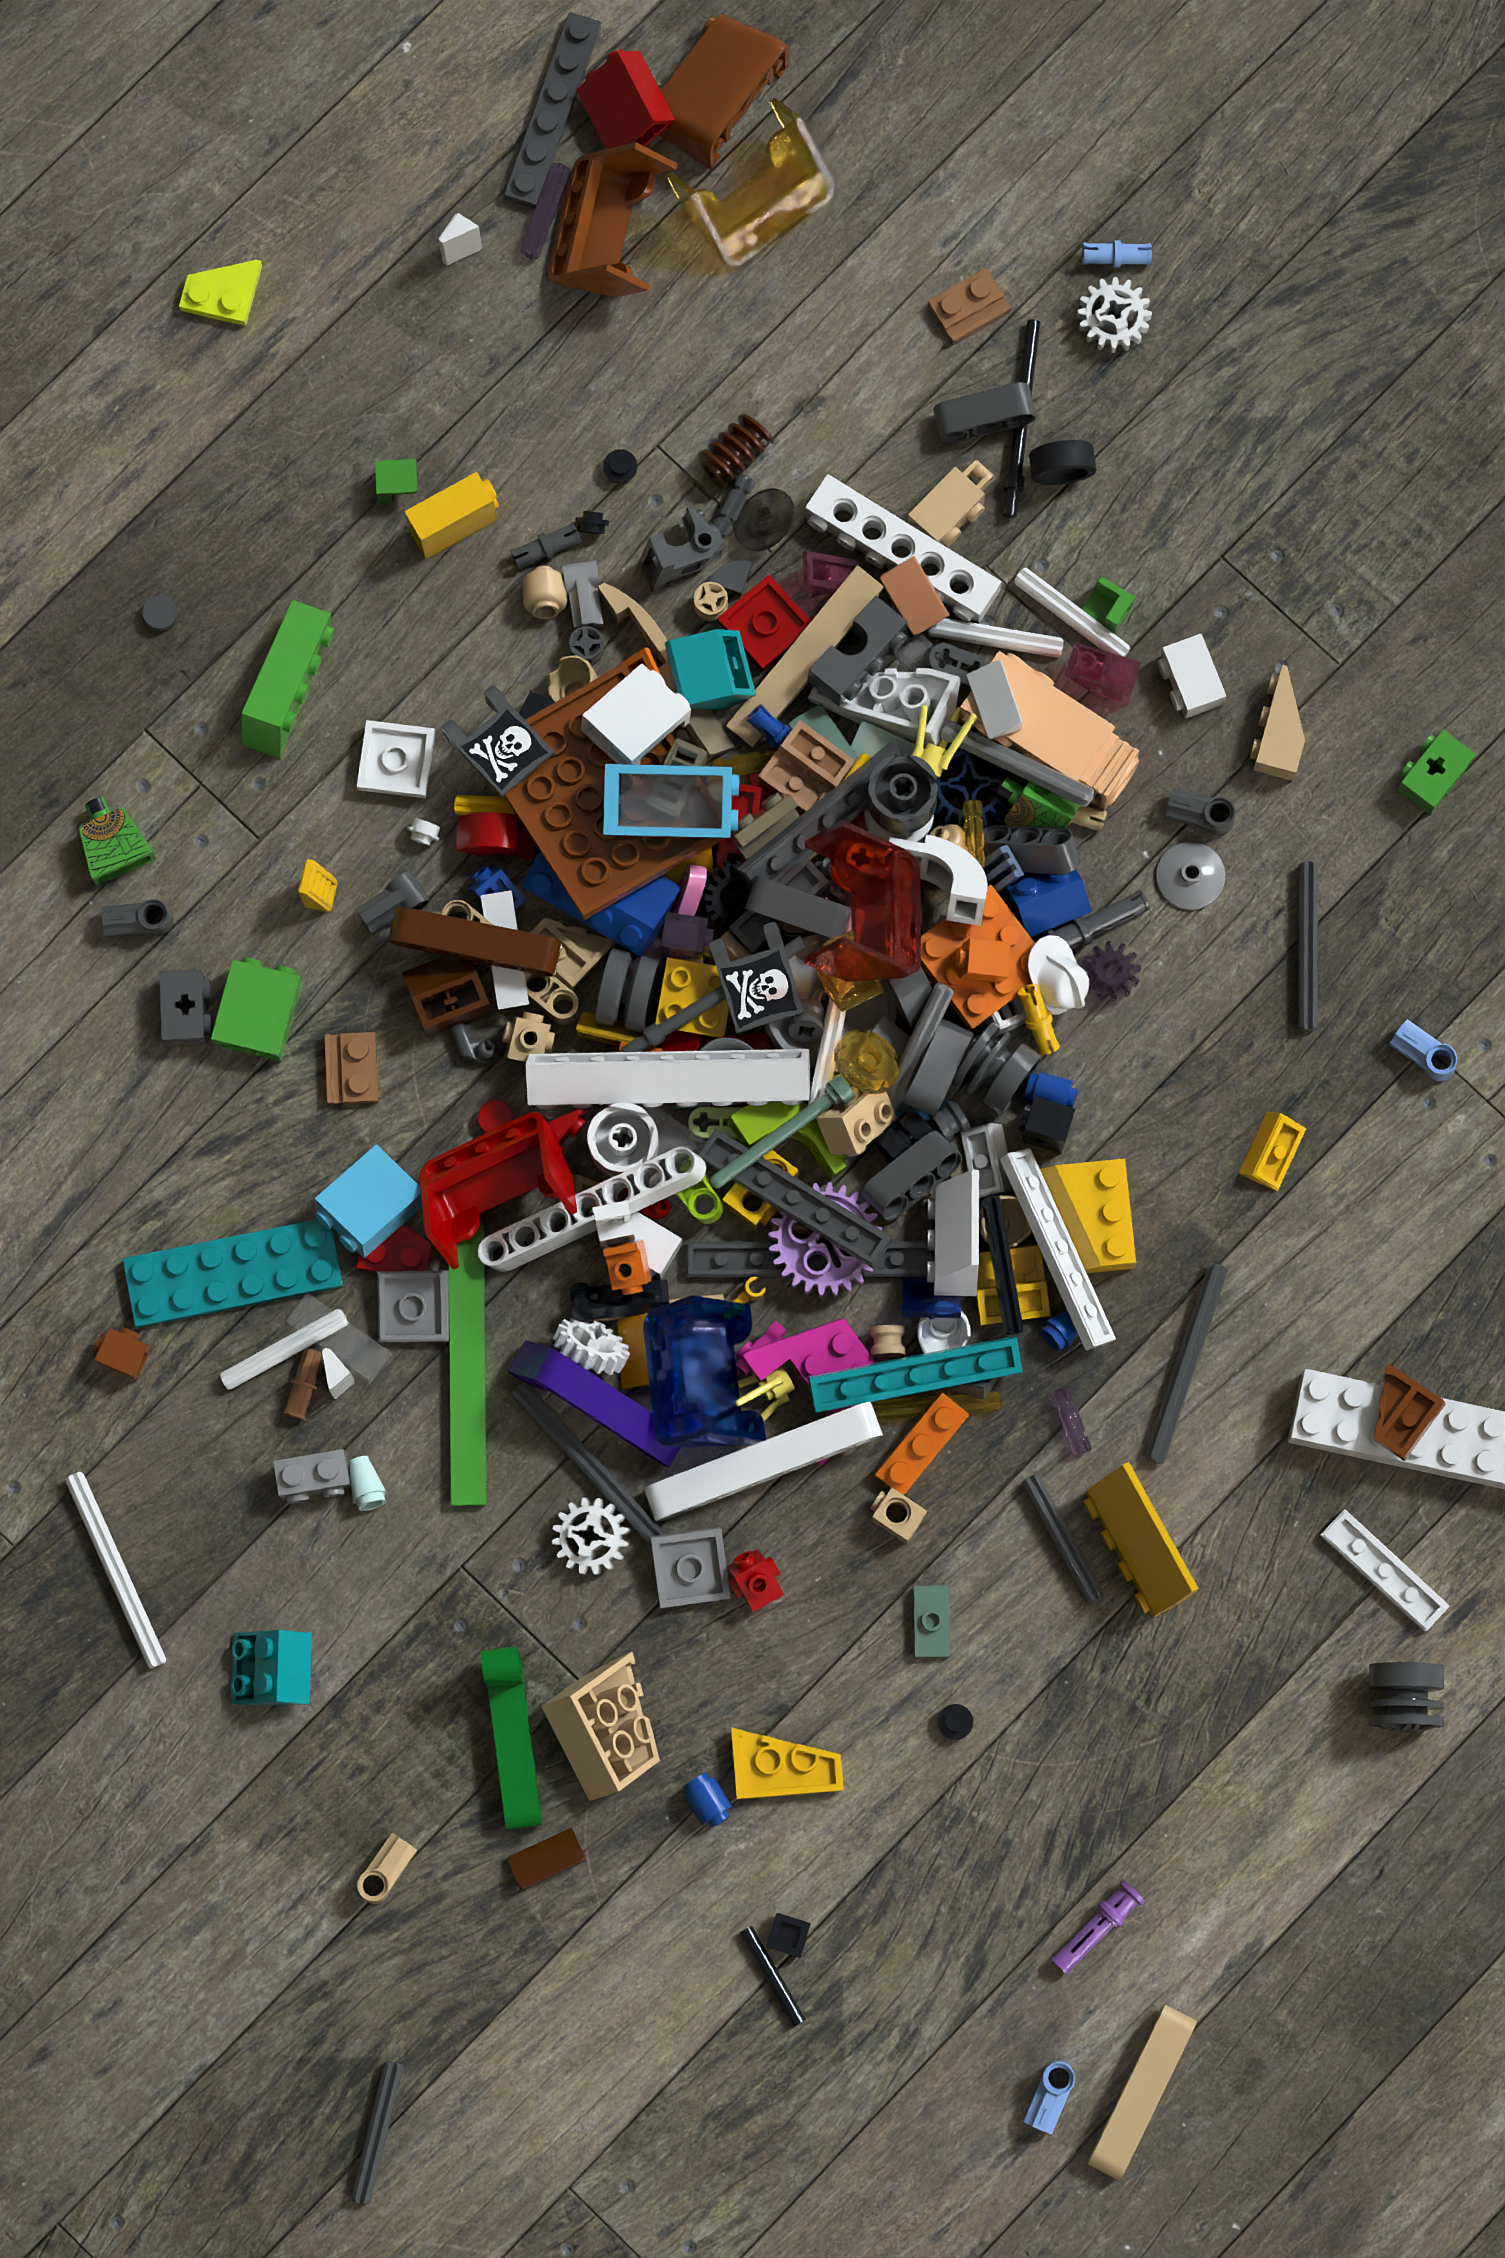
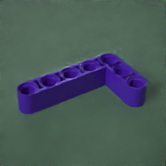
(590, 1395)

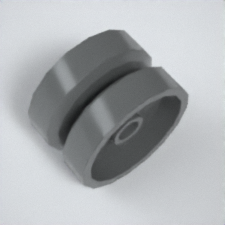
(632, 992)

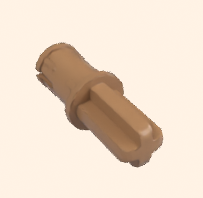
(303, 1384)

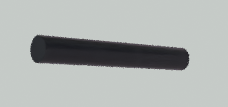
(772, 1976)

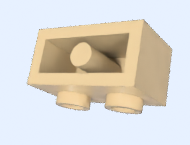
(857, 1123)

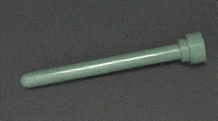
(836, 1093)

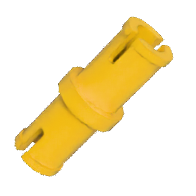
(1038, 1019)

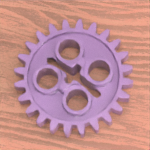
(796, 1252)

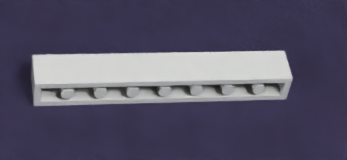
(668, 1078)

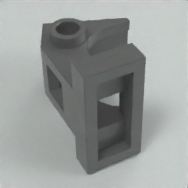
(667, 562)

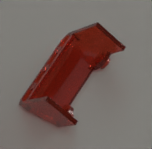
(883, 905)

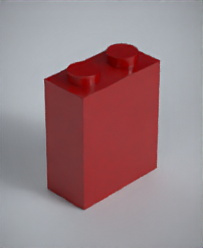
(625, 101)

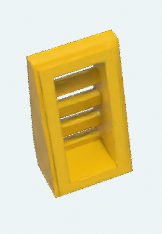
(317, 887)

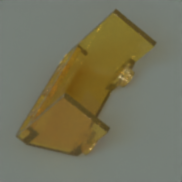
(769, 201)

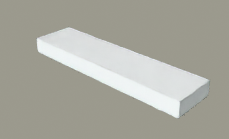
(1384, 1570)

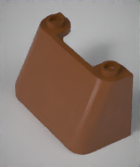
(719, 85)

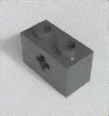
(176, 989)

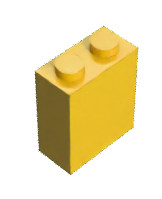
(452, 514)

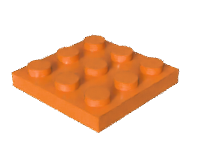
(974, 998)

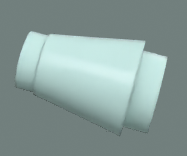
(365, 1484)

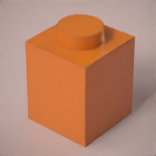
(984, 960)

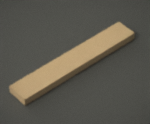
(792, 670)

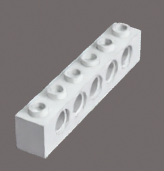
(836, 496)

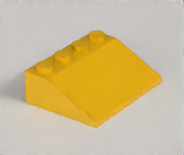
(1140, 1541)

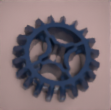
(982, 782)

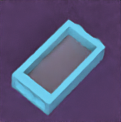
(670, 801)

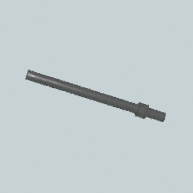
(656, 1034)

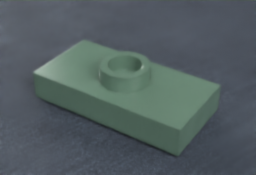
(932, 1621)

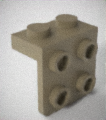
(759, 829)

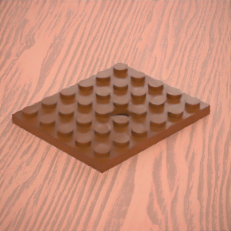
(565, 809)

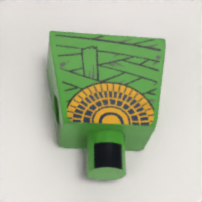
(1035, 805)
(112, 842)

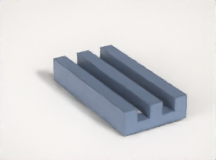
(1003, 851)

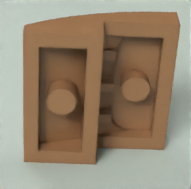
(805, 767)

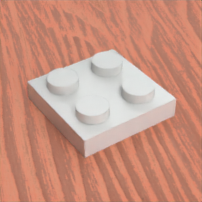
(396, 759)

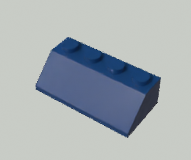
(629, 922)

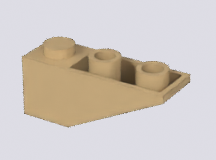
(1283, 736)

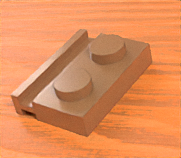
(969, 306)
(351, 1068)

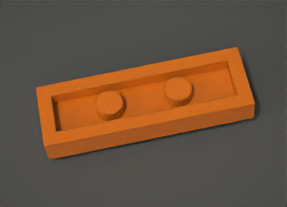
(922, 1443)

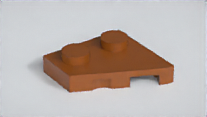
(1404, 1413)

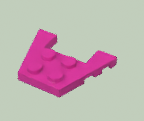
(811, 1352)

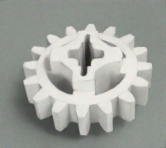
(1111, 301)
(591, 1346)
(586, 1552)

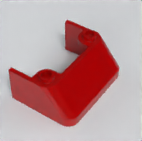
(487, 1174)

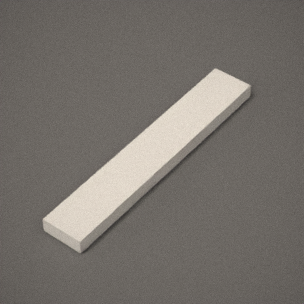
(1057, 1249)

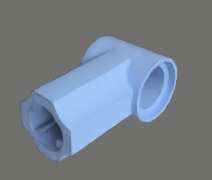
(1422, 1048)
(1049, 2100)

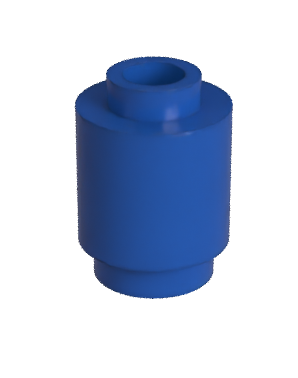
(1051, 1088)
(707, 1800)

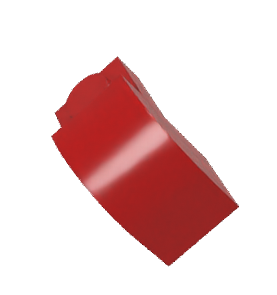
(493, 834)

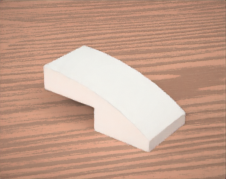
(614, 1223)

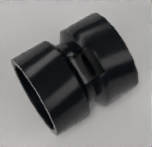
(909, 1130)

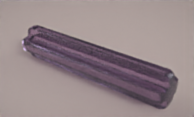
(545, 210)

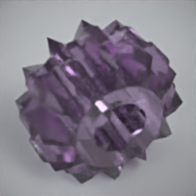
(1105, 960)

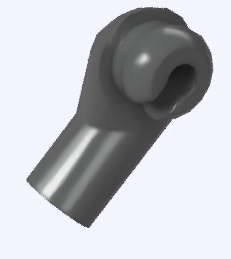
(471, 1048)

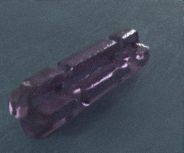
(1071, 1421)

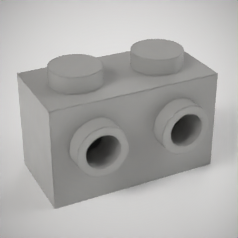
(312, 1475)

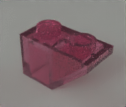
(1103, 672)

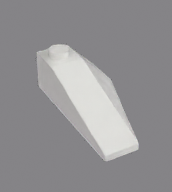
(895, 699)

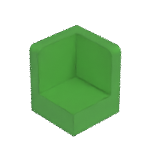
(395, 478)
(1109, 604)

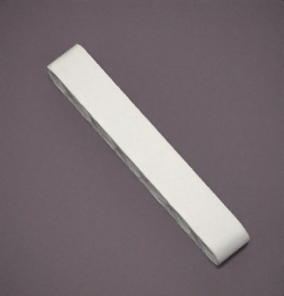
(578, 1224)
(763, 1461)

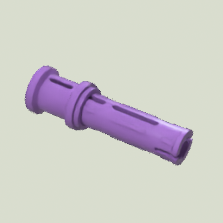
(1110, 1914)

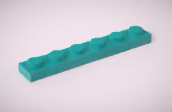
(915, 1374)

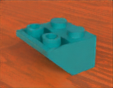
(711, 669)
(271, 1668)

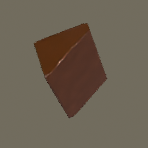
(546, 1858)

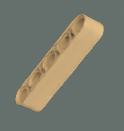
(543, 1000)
(1141, 2092)

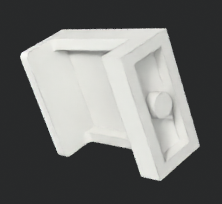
(635, 716)

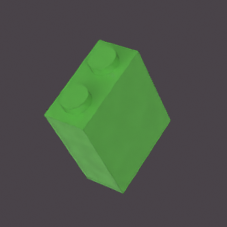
(257, 1009)

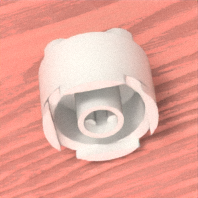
(611, 1125)

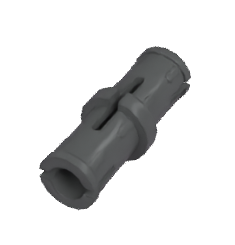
(545, 546)

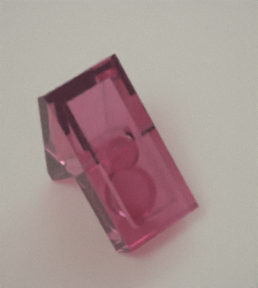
(825, 572)

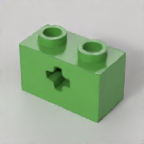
(1429, 790)

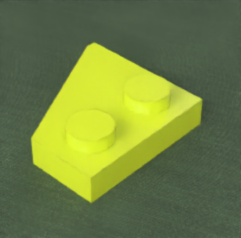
(222, 292)

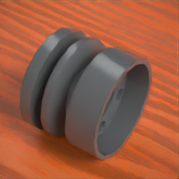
(996, 1069)
(1406, 1695)

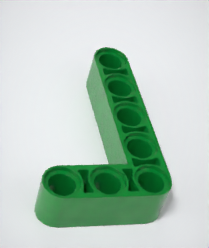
(512, 1737)

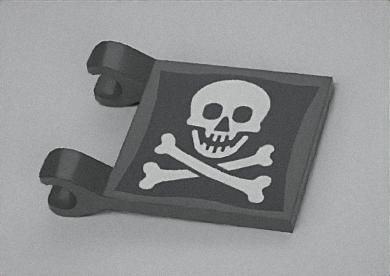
(502, 748)
(760, 985)

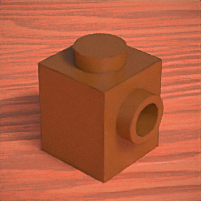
(122, 1352)

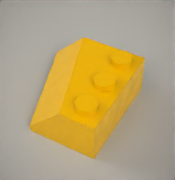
(1095, 1212)

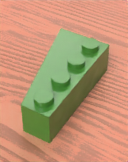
(285, 679)

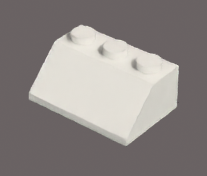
(955, 1236)

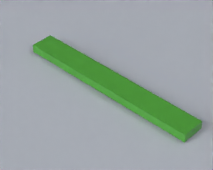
(468, 1376)

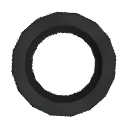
(1062, 462)

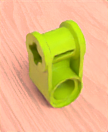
(696, 1192)

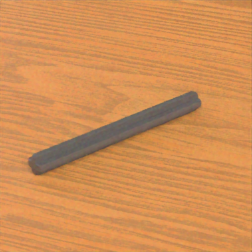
(1186, 1363)
(586, 1462)

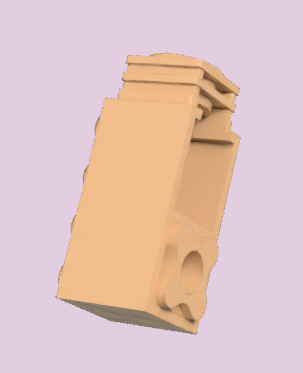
(1061, 733)

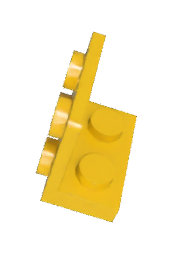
(683, 985)

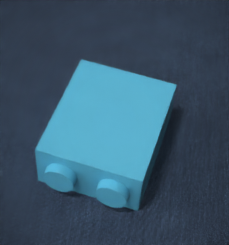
(368, 1202)

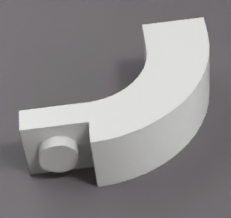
(953, 872)

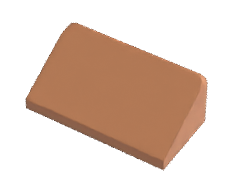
(914, 595)

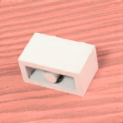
(1191, 676)

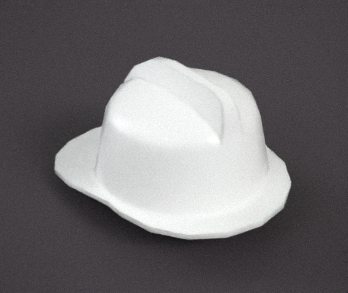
(1056, 972)

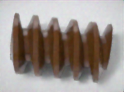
(733, 448)

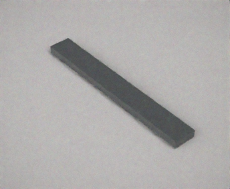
(753, 1259)

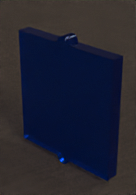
(921, 1301)

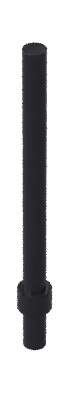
(1014, 480)

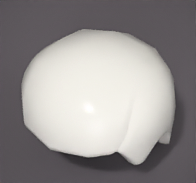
(943, 1333)

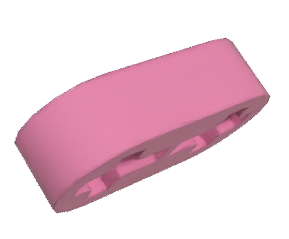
(692, 886)

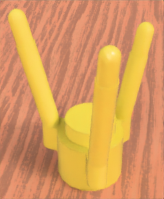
(935, 755)
(774, 1386)

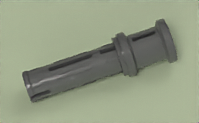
(1084, 929)

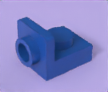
(493, 880)

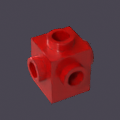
(754, 1579)

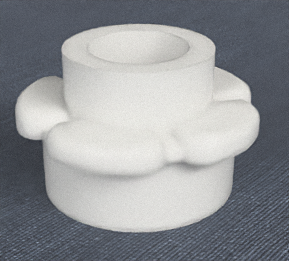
(423, 831)

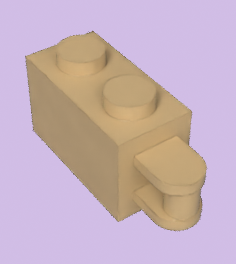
(952, 504)

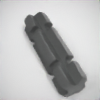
(733, 504)

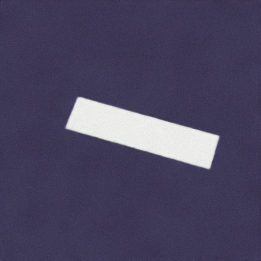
(508, 983)

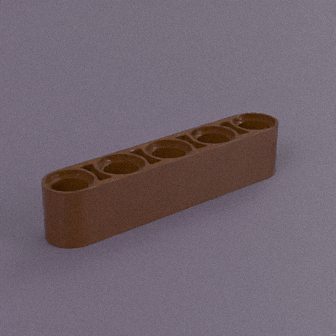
(475, 941)

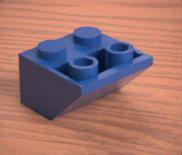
(1047, 899)

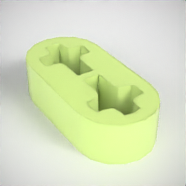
(713, 1114)

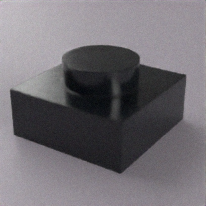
(788, 1935)

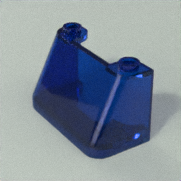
(696, 1373)

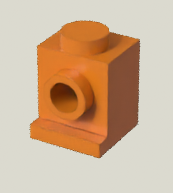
(635, 1256)

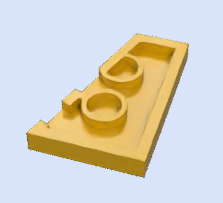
(782, 1768)

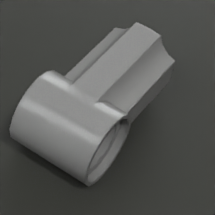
(582, 587)

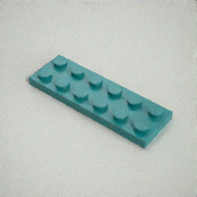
(232, 1272)

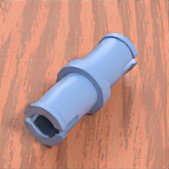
(1116, 253)

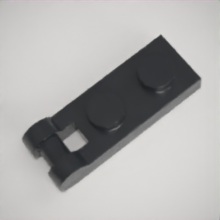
(603, 1302)

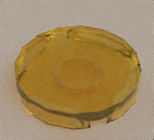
(867, 1061)

